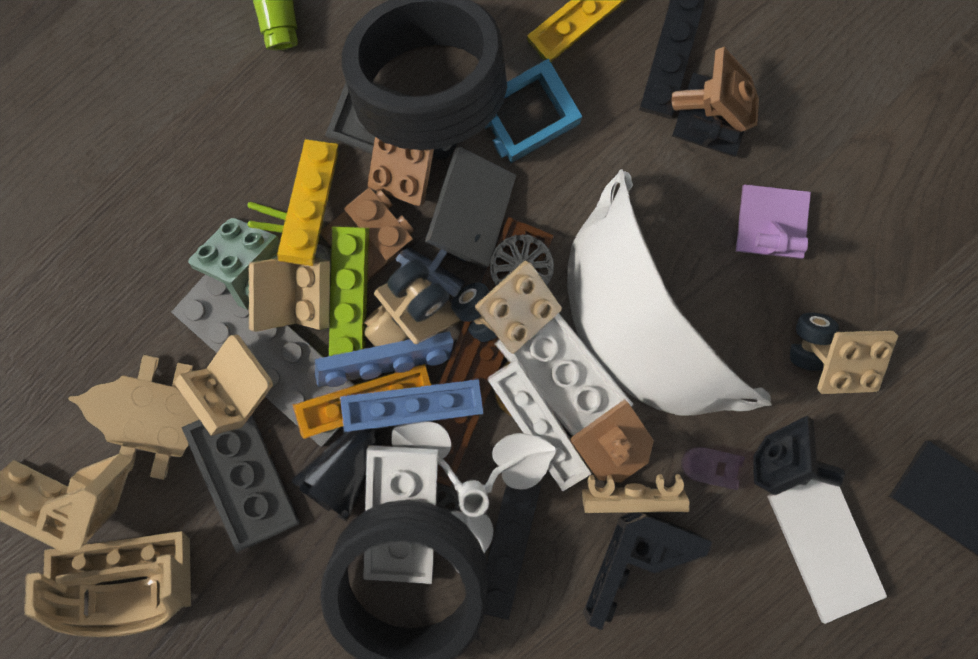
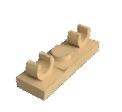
(635, 497)

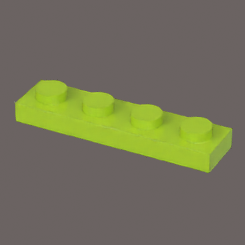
(348, 289)

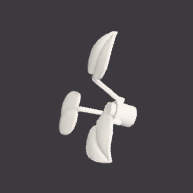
(520, 459)

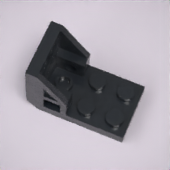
(663, 548)

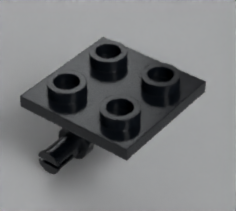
(704, 130)

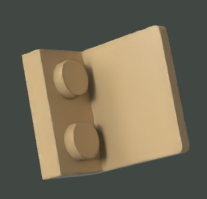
(288, 294)

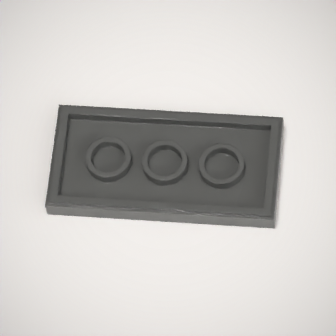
(242, 482)

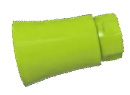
(277, 23)

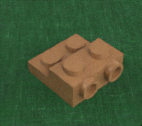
(386, 233)

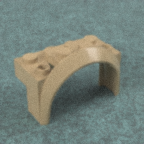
(115, 608)

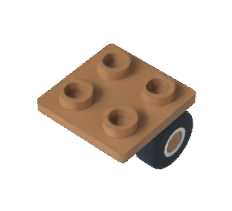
(403, 171)

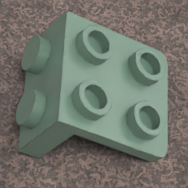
(228, 256)

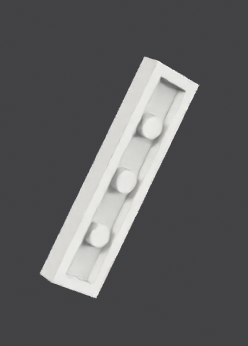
(537, 418)

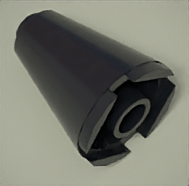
(339, 472)

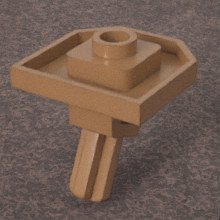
(727, 94)
(615, 443)

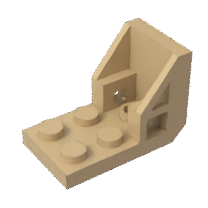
(62, 513)

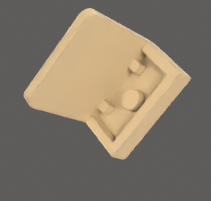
(227, 389)

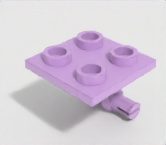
(773, 221)

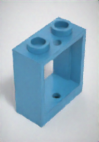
(561, 101)

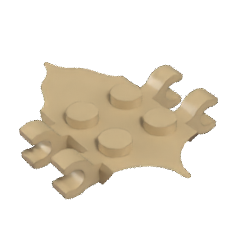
(141, 414)

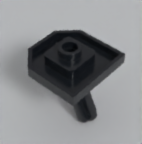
(790, 459)

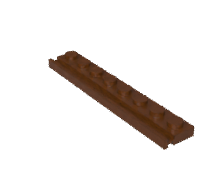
(479, 359)

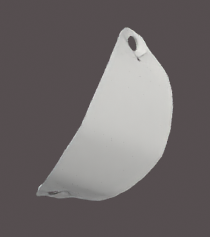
(634, 325)

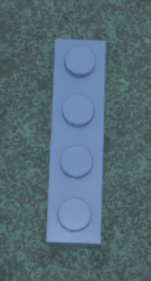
(373, 361)
(411, 405)

